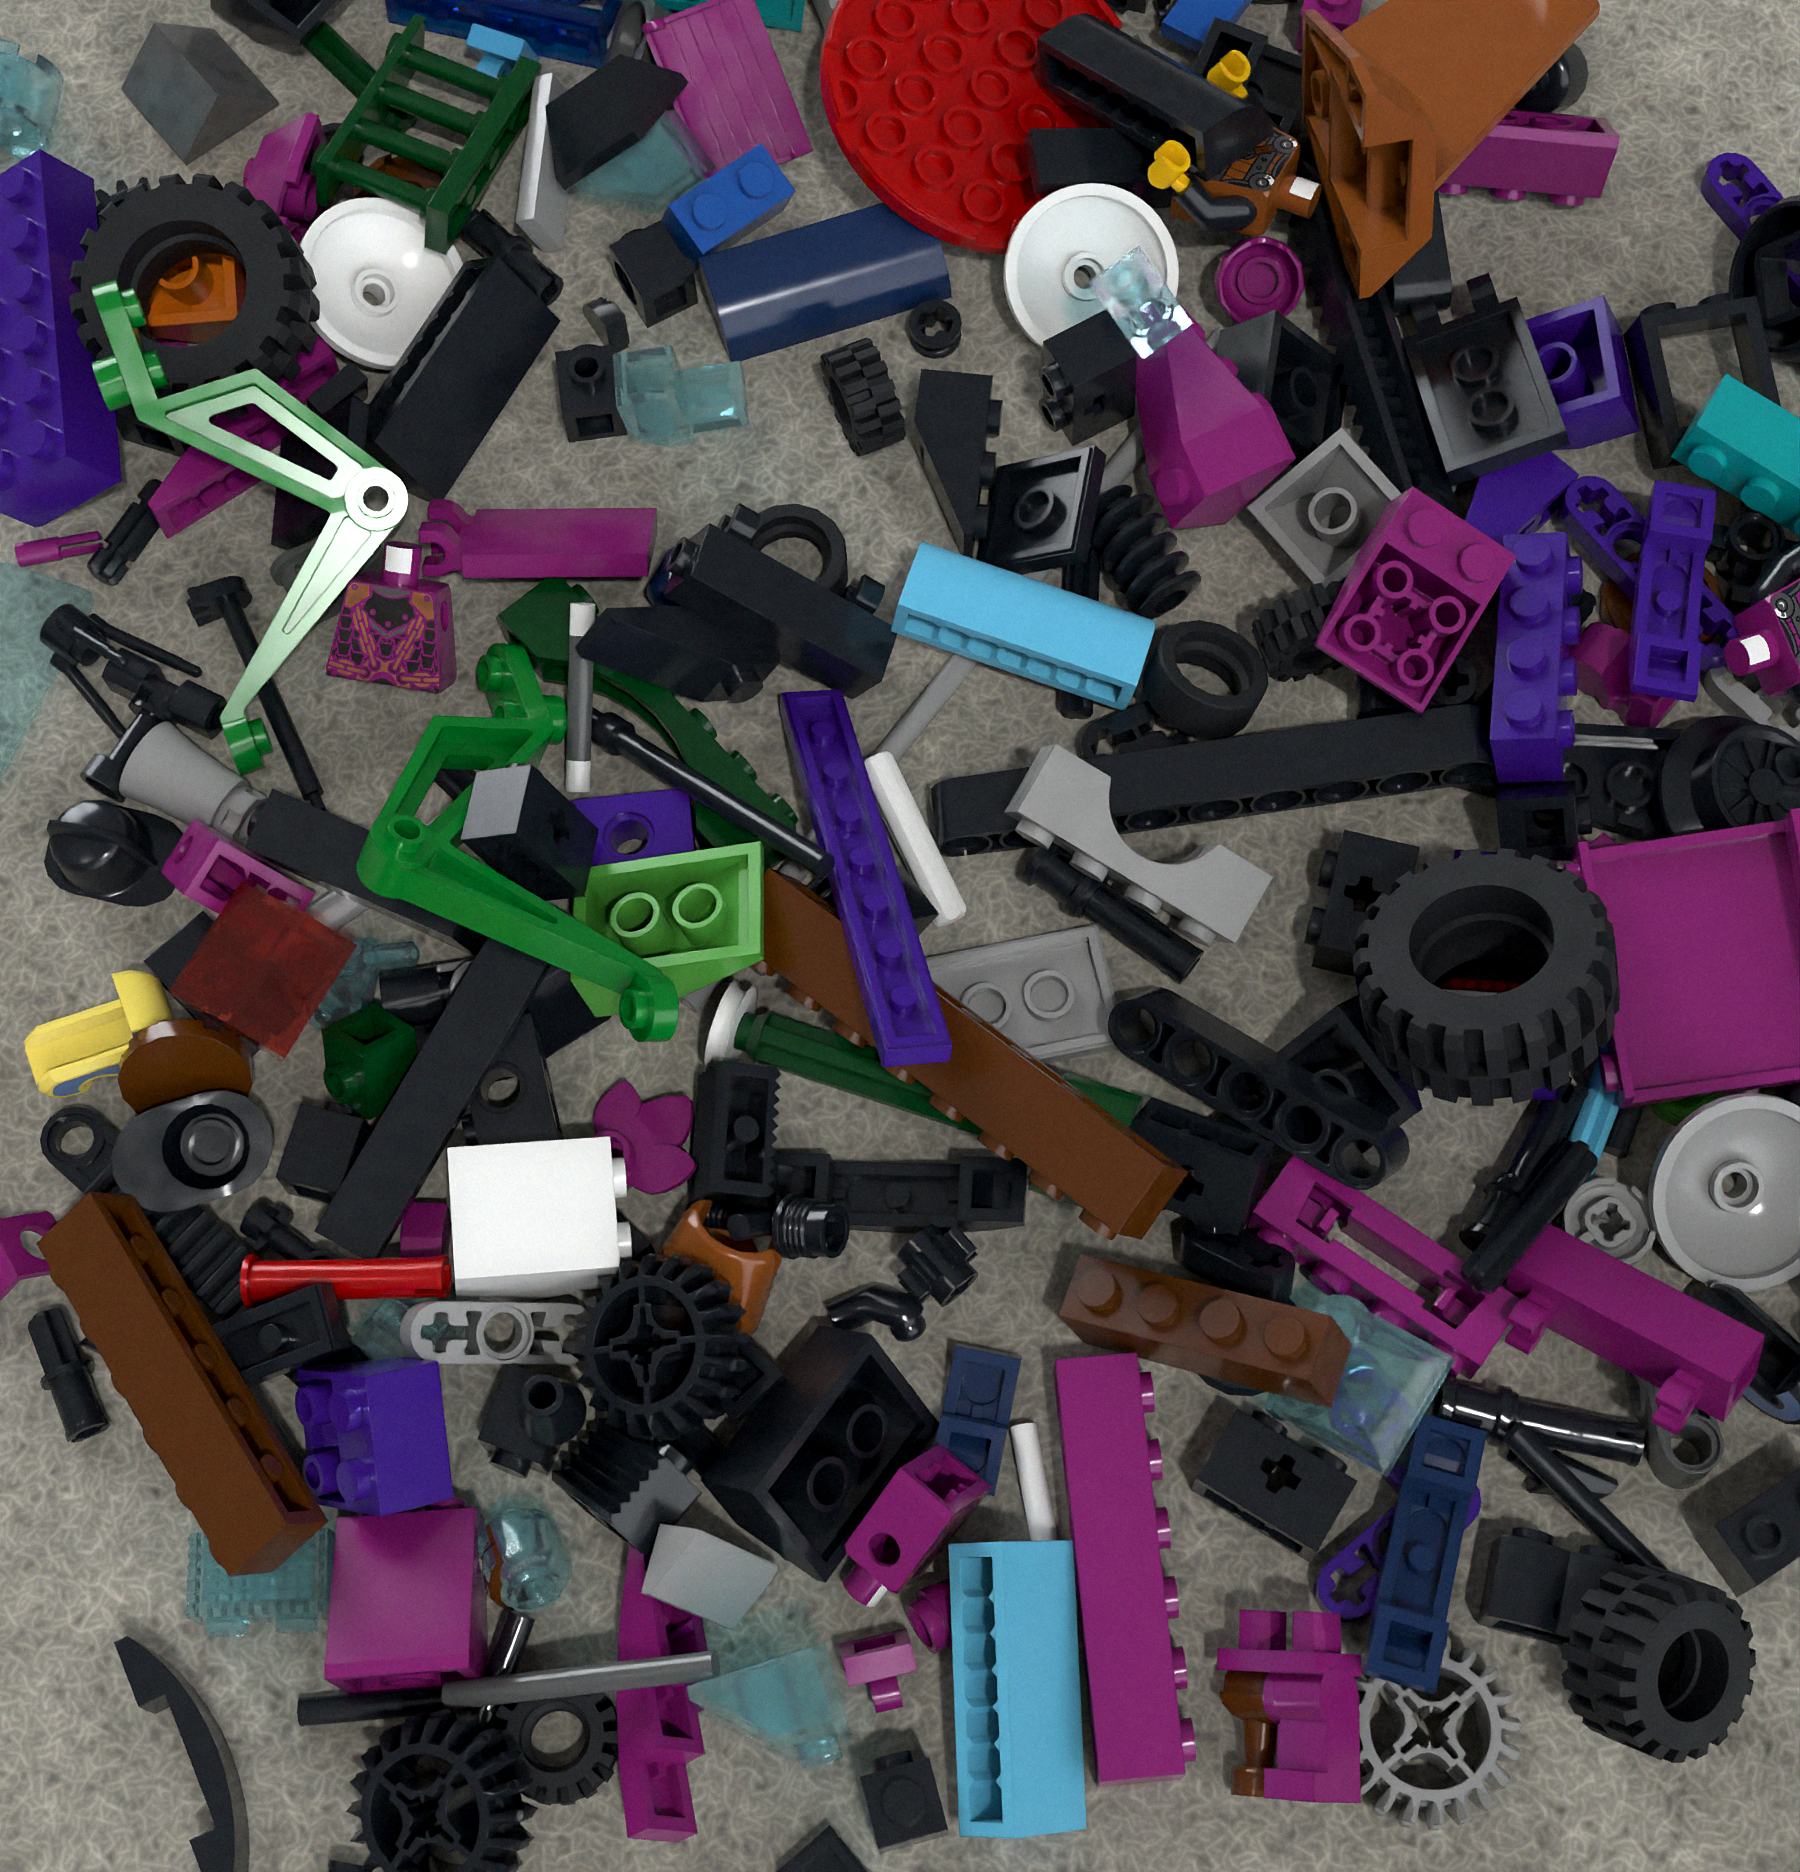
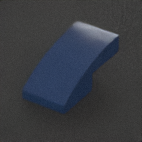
(979, 1408)

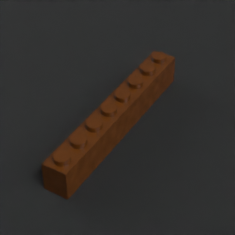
(989, 1078)

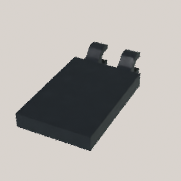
(1483, 385)

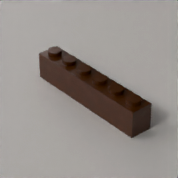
(181, 1385)

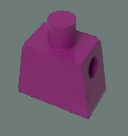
(212, 865)

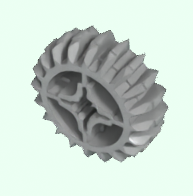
(1448, 1755)

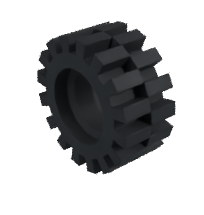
(863, 396)
(1290, 631)
(585, 1773)

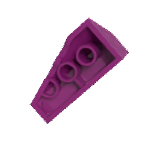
(283, 173)

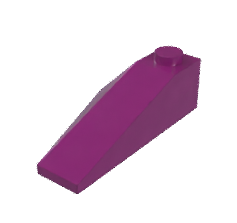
(1204, 432)

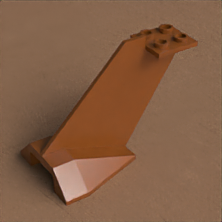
(1408, 101)

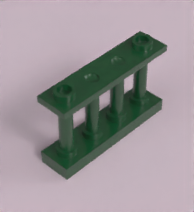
(465, 171)

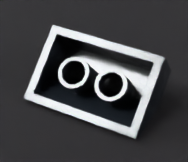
(821, 1449)

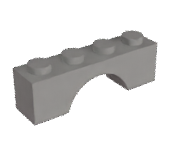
(1069, 805)

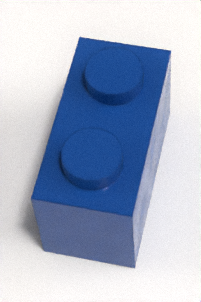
(728, 205)

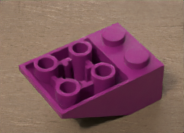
(1413, 598)

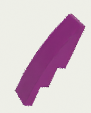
(204, 482)
(659, 1723)

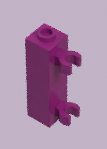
(1635, 1323)

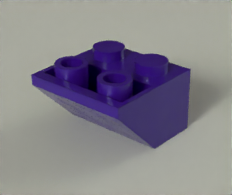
(374, 1435)

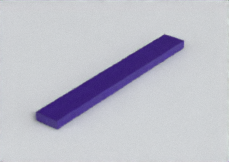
(865, 881)

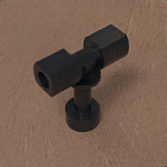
(152, 702)

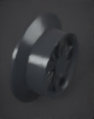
(1728, 776)

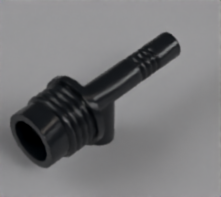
(797, 1226)

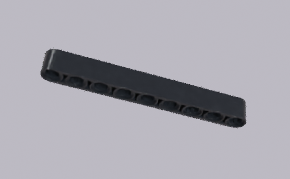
(1240, 776)

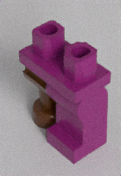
(1300, 1696)

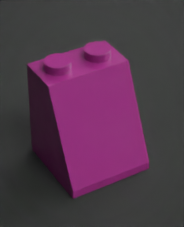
(407, 1600)

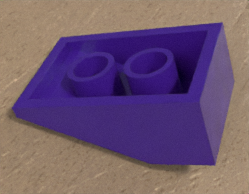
(1587, 371)

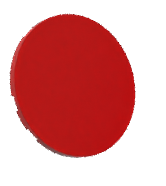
(940, 104)

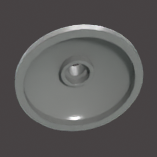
(1754, 1228)

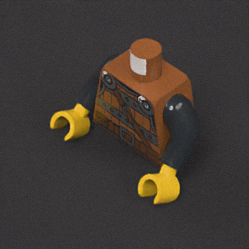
(1247, 191)

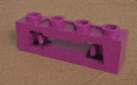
(1301, 1213)

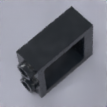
(1650, 371)

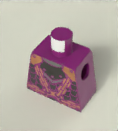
(396, 626)
(911, 1524)

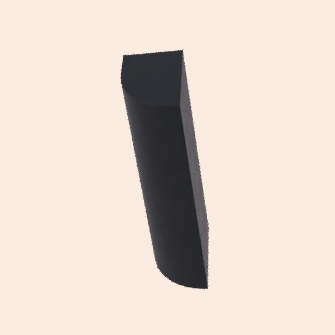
(1148, 94)
(457, 376)

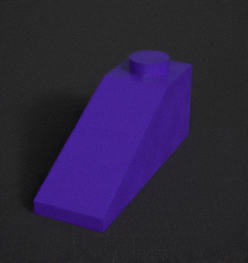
(1520, 496)

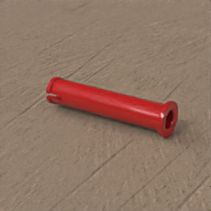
(350, 1278)

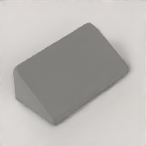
(705, 1575)

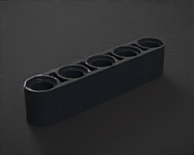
(1286, 1084)

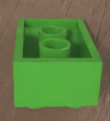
(681, 912)

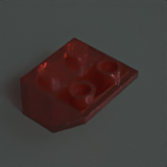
(262, 970)

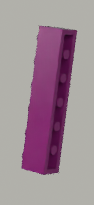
(1119, 1571)

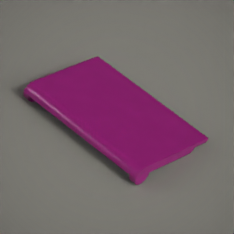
(734, 81)

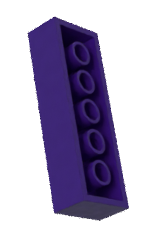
(53, 420)

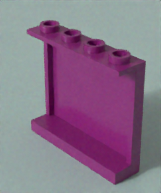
(1702, 960)

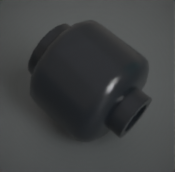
(1559, 85)

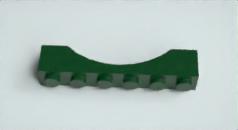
(542, 627)

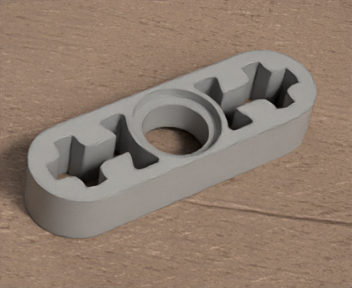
(454, 1313)

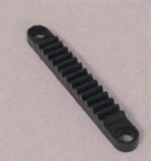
(1372, 359)
(196, 1243)

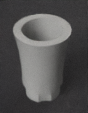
(188, 783)

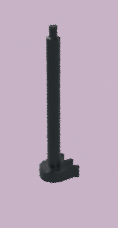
(227, 599)

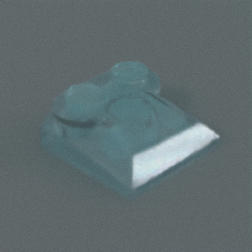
(1380, 1393)

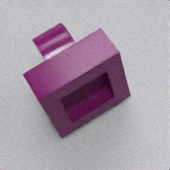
(879, 1661)

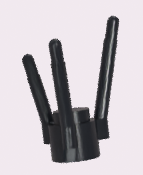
(83, 640)

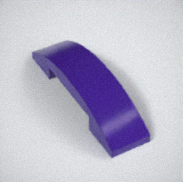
(1669, 592)

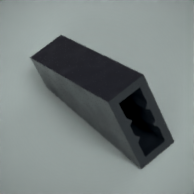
(326, 853)

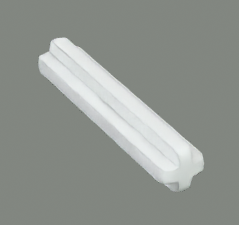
(914, 838)

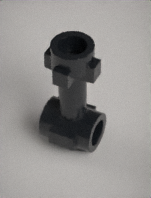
(268, 1227)

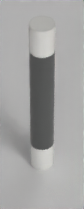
(579, 702)

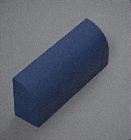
(821, 280)

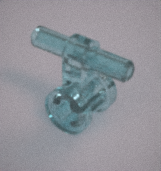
(359, 977)

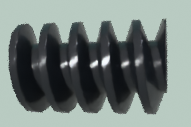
(1139, 555)

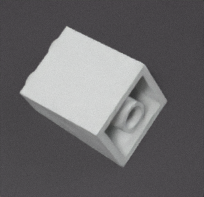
(536, 1218)

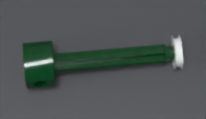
(850, 1068)

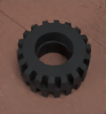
(1658, 1662)

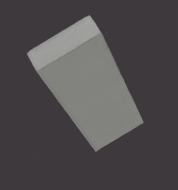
(541, 197)

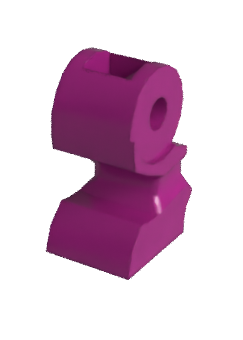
(1604, 673)

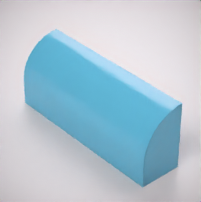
(1023, 626)
(1016, 1689)

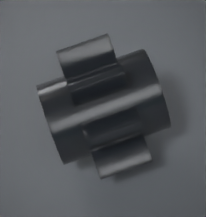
(937, 1264)

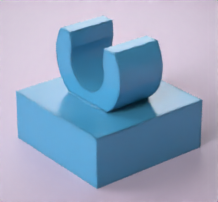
(497, 50)

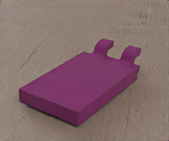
(539, 542)

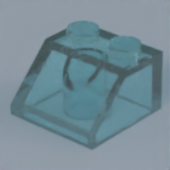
(781, 1707)

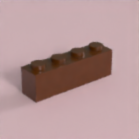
(1207, 1330)

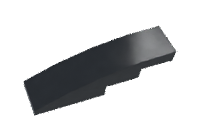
(1091, 155)

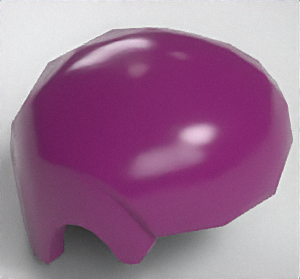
(1258, 278)

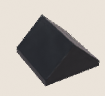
(607, 114)

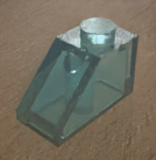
(655, 168)

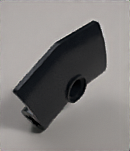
(423, 994)

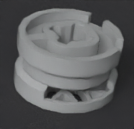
(1610, 1219)

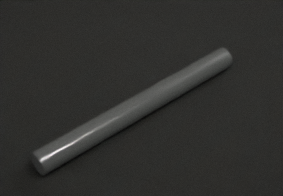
(581, 1680)

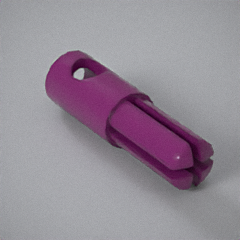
(50, 549)

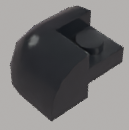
(1273, 72)

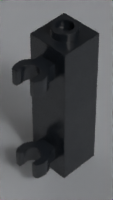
(779, 608)

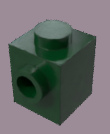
(367, 1058)

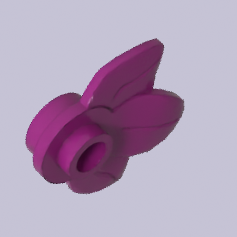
(647, 1137)

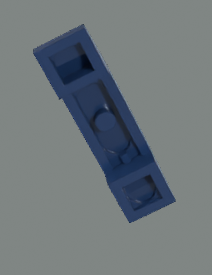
(1423, 1554)

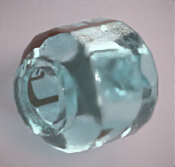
(523, 1559)

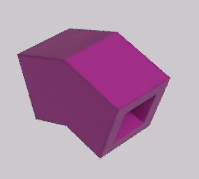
(426, 1231)

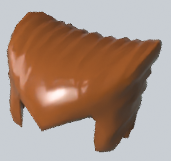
(734, 1260)

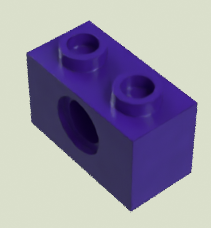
(656, 817)

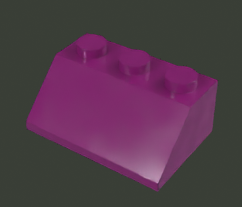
(1540, 154)

